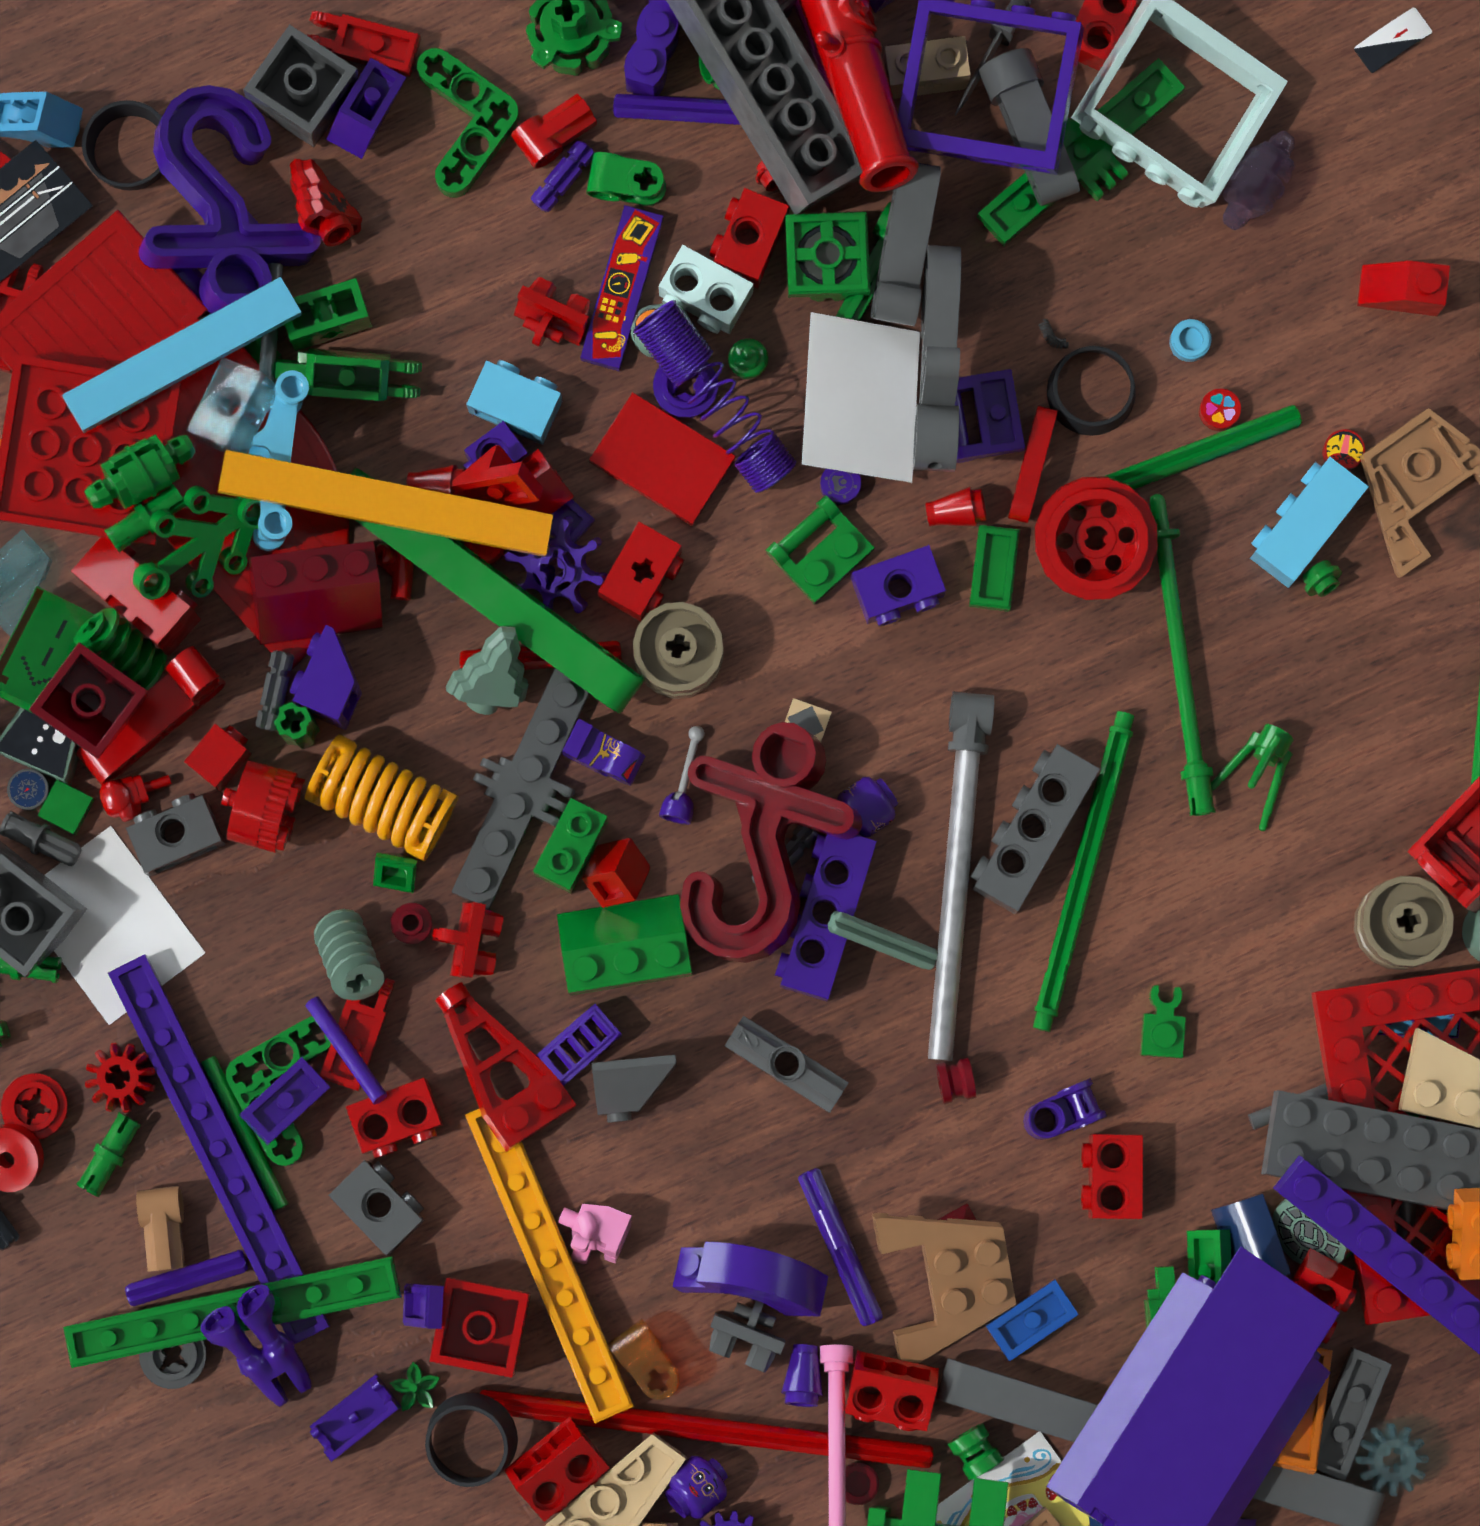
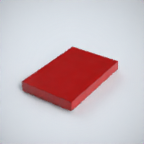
(662, 459)

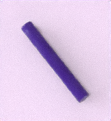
(346, 1050)

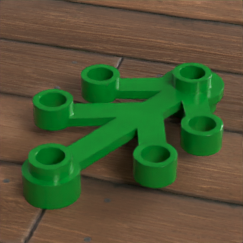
(206, 540)

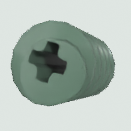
(348, 955)

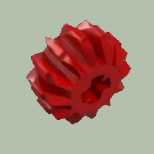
(114, 1091)

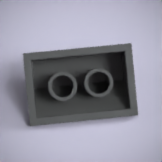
(32, 913)

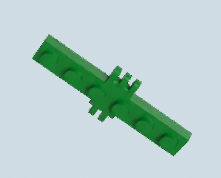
(1090, 157)

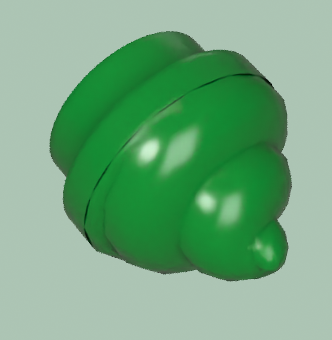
(748, 358)

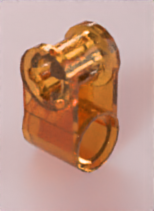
(640, 1355)

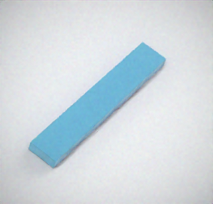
(181, 355)

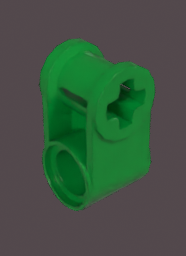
(619, 179)

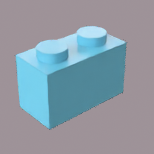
(521, 403)

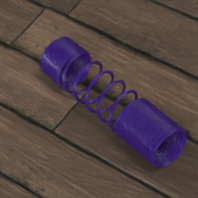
(680, 353)

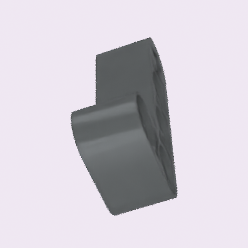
(905, 247)

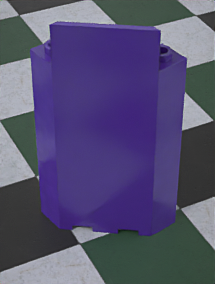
(1201, 1402)

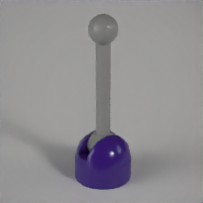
(678, 805)

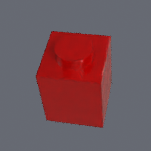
(219, 755)

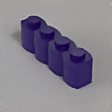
(655, 44)

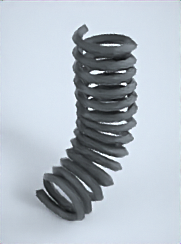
(1062, 342)

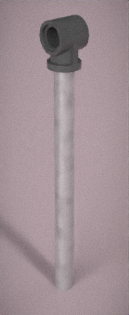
(970, 722)

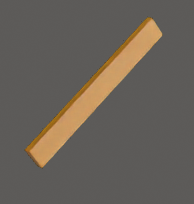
(385, 503)
(553, 1273)

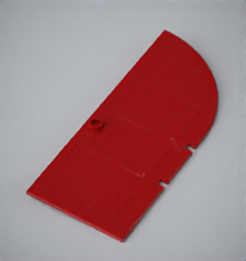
(110, 306)

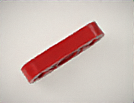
(1032, 464)

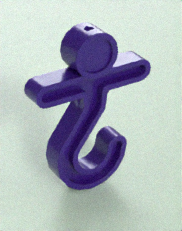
(231, 240)

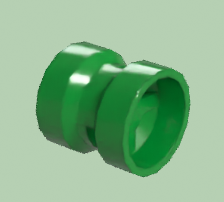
(971, 1443)

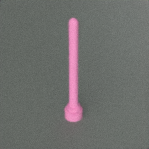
(836, 1363)

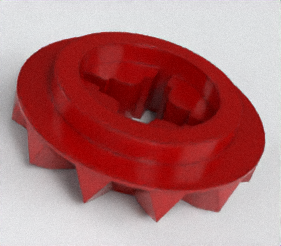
(26, 1088)

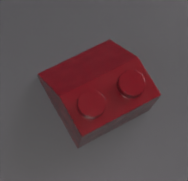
(89, 701)

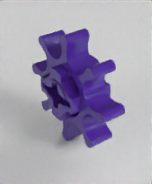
(570, 558)

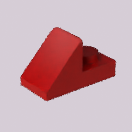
(498, 480)

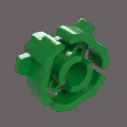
(571, 36)

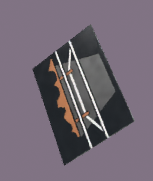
(34, 205)

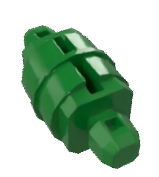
(140, 471)

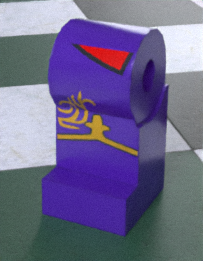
(602, 753)

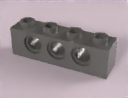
(1075, 778)

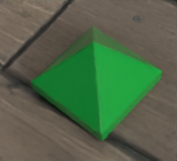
(395, 872)

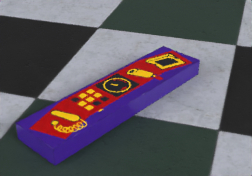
(621, 288)

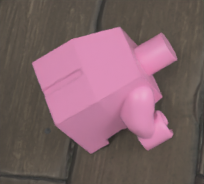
(596, 1229)

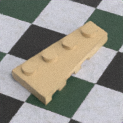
(627, 1489)

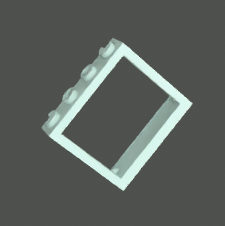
(1216, 50)

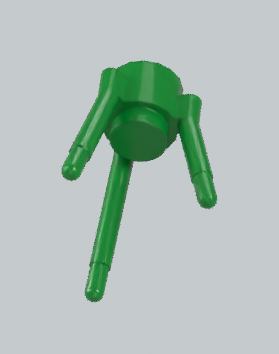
(1270, 748)

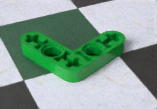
(479, 109)
(247, 1094)

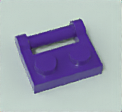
(996, 416)

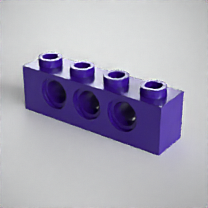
(818, 978)

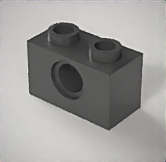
(200, 835)
(354, 1197)

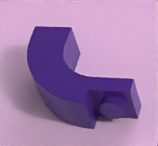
(753, 1274)

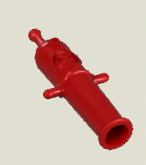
(860, 85)

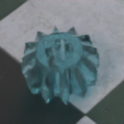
(1401, 1470)

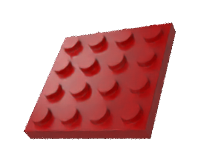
(50, 459)

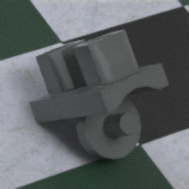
(763, 1343)

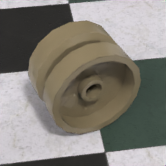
(678, 626)
(1427, 916)

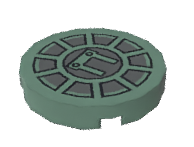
(1300, 1233)

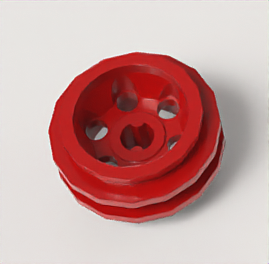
(1134, 555)

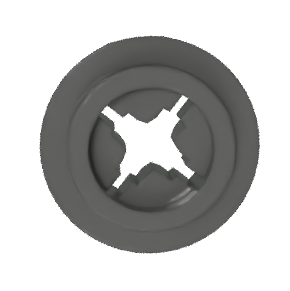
(175, 1375)

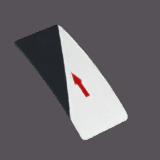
(1392, 39)

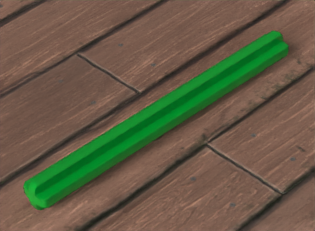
(1209, 448)

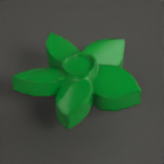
(416, 1388)

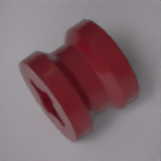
(955, 1080)

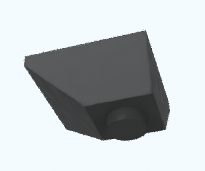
(629, 1084)

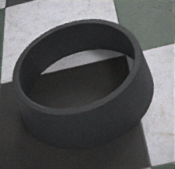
(103, 118)
(1085, 427)
(491, 1409)

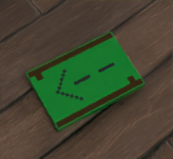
(39, 646)

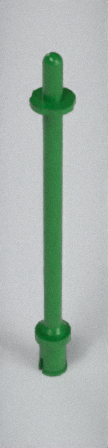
(1196, 771)

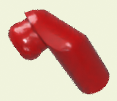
(398, 568)

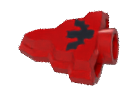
(321, 205)

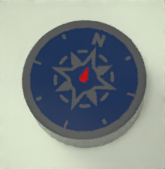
(28, 789)

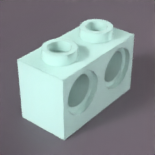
(712, 281)

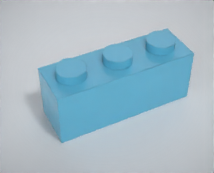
(1307, 520)

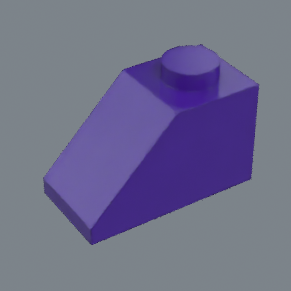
(365, 108)

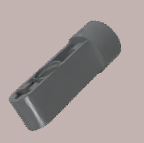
(1015, 86)

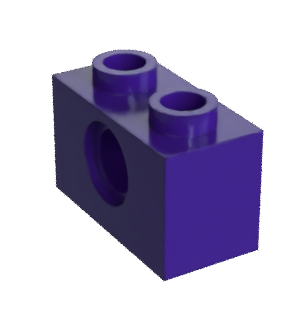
(915, 568)

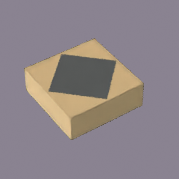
(809, 717)

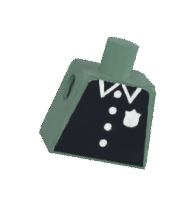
(39, 747)

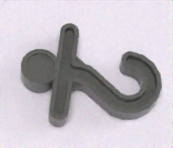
(936, 414)

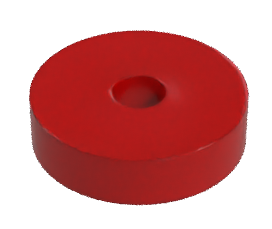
(27, 1157)

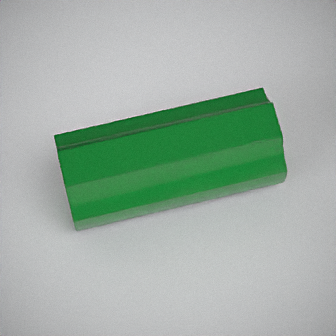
(284, 723)

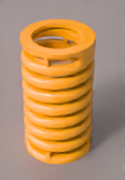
(369, 811)

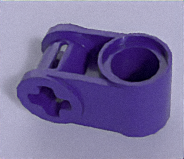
(1071, 1110)

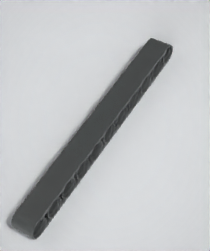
(1066, 1417)

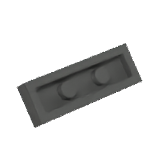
(1350, 1411)

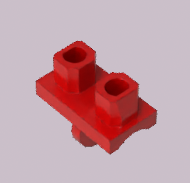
(549, 317)

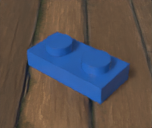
(1032, 1320)

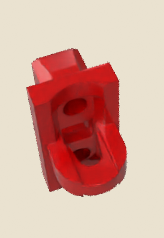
(473, 923)

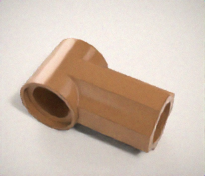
(161, 1216)

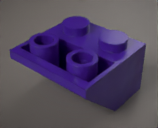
(329, 683)

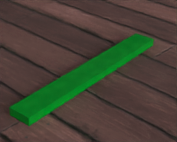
(182, 1321)

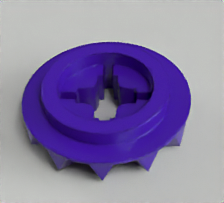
(678, 407)

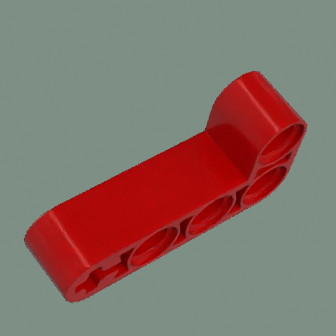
(168, 704)

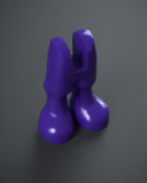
(277, 1350)

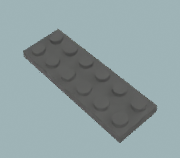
(1373, 1149)

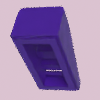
(602, 1022)

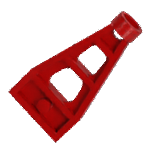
(526, 1111)

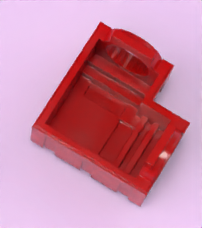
(1452, 849)

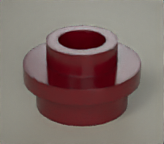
(423, 929)

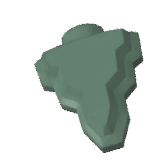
(492, 676)

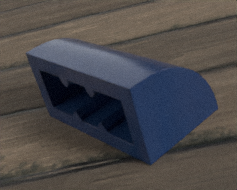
(1252, 1229)

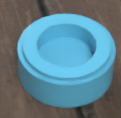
(1190, 340)

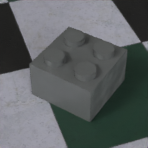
(301, 85)

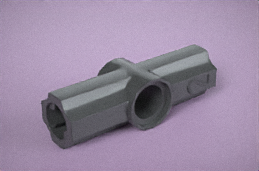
(810, 1079)

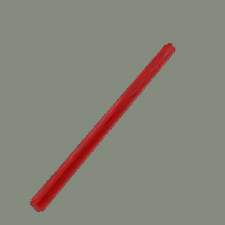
(715, 1430)

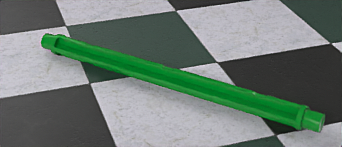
(1084, 871)

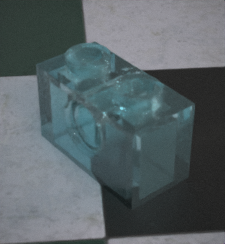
(230, 387)

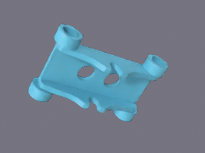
(276, 443)

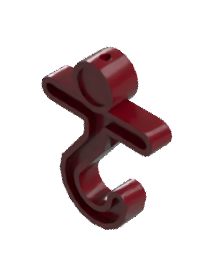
(767, 802)

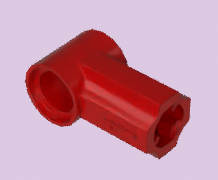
(545, 136)

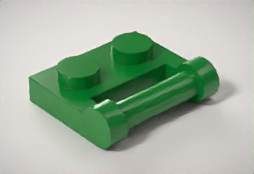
(829, 559)

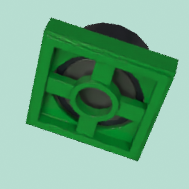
(827, 255)

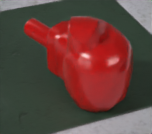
(125, 795)

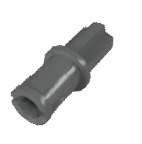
(40, 839)

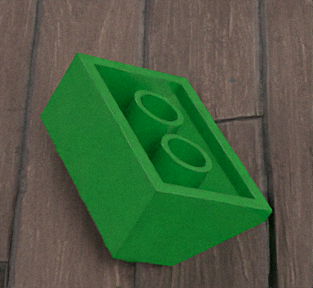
(624, 945)

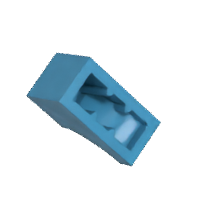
(39, 118)

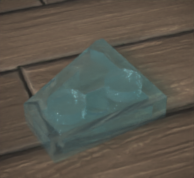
(21, 570)

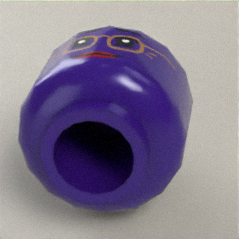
(872, 801)
(697, 1487)

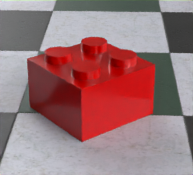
(480, 1327)

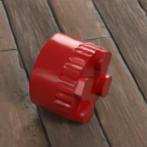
(263, 806)

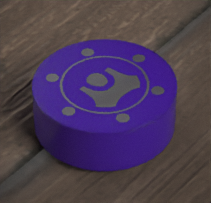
(840, 486)

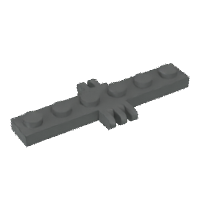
(521, 790)

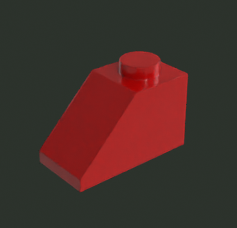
(1404, 287)

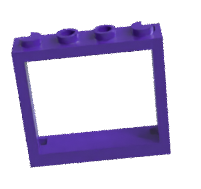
(981, 151)

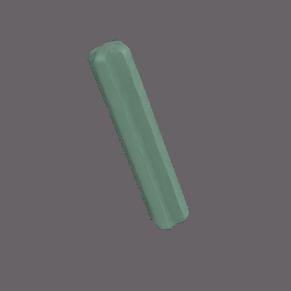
(882, 940)

